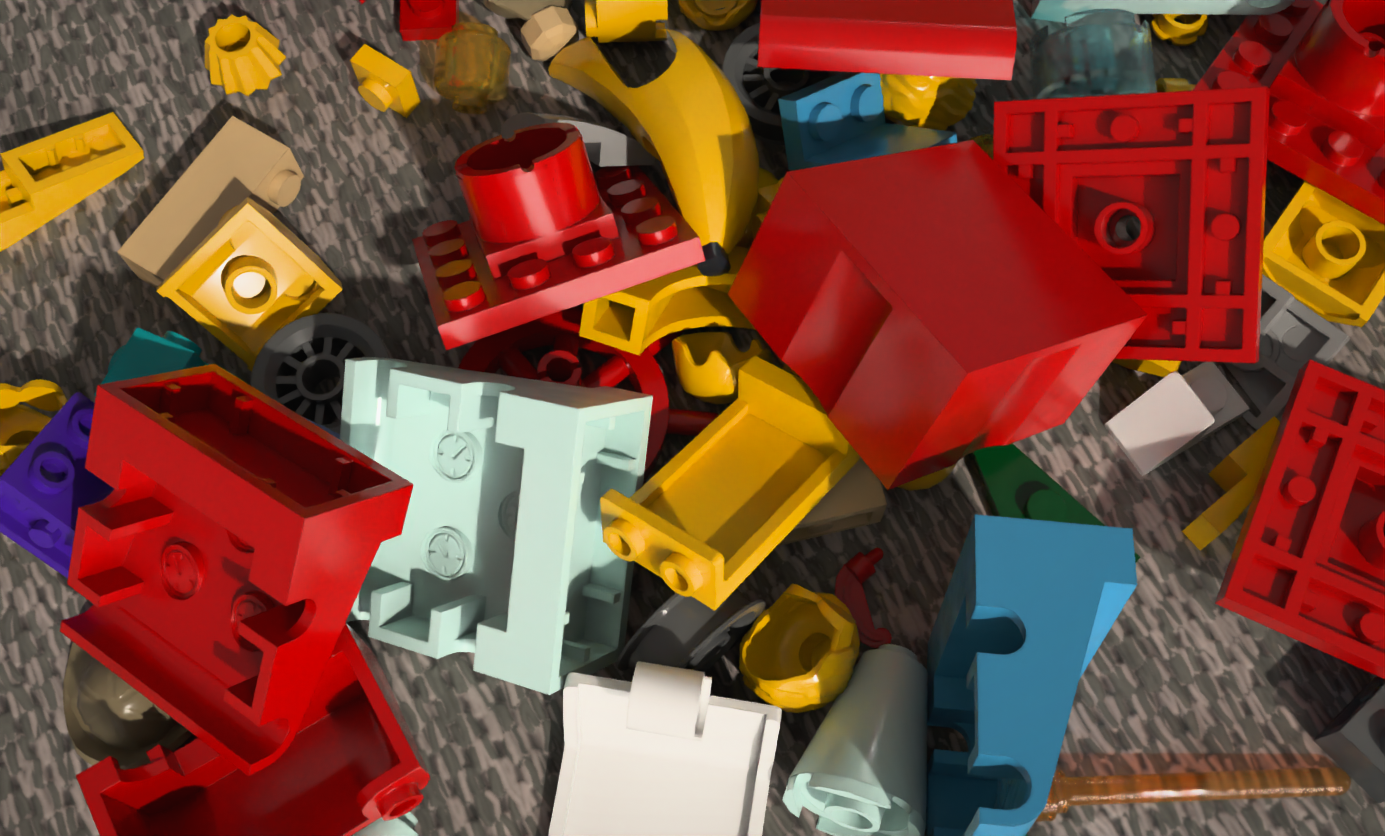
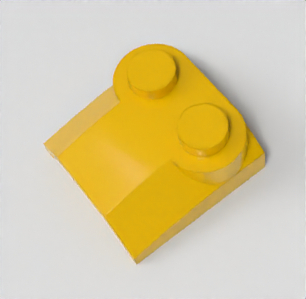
(1327, 256)
(250, 280)

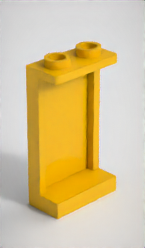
(732, 488)

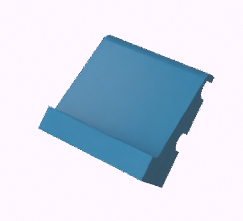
(1008, 662)

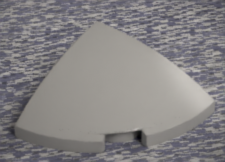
(602, 143)
(1287, 341)

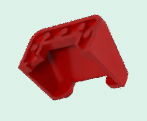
(335, 778)

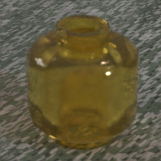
(472, 67)

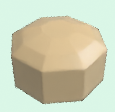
(549, 33)

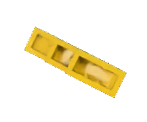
(61, 171)

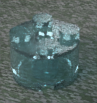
(1093, 56)

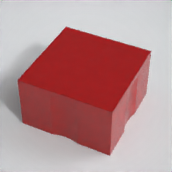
(929, 305)

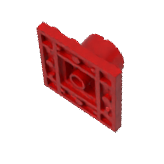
(1323, 93)
(1192, 178)
(545, 234)
(1317, 523)

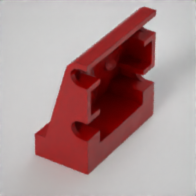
(890, 37)
(223, 553)

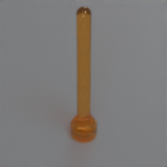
(1191, 787)

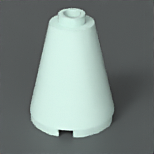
(869, 752)

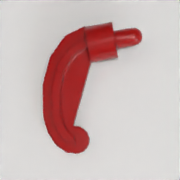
(850, 592)

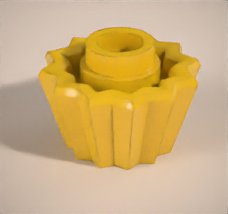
(242, 55)

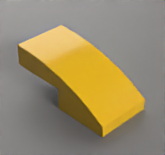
(1238, 477)

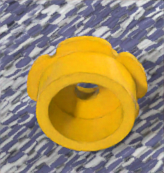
(1180, 34)

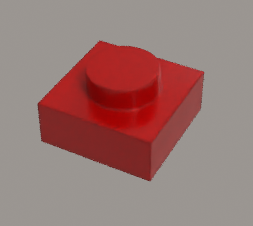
(427, 18)

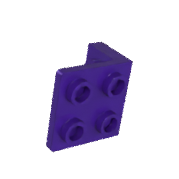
(49, 485)

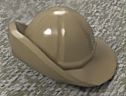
(111, 716)

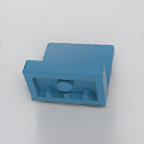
(846, 122)

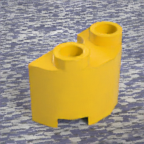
(626, 20)

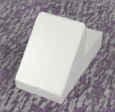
(1175, 416)

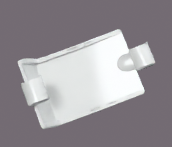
(662, 757)

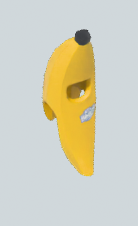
(692, 126)

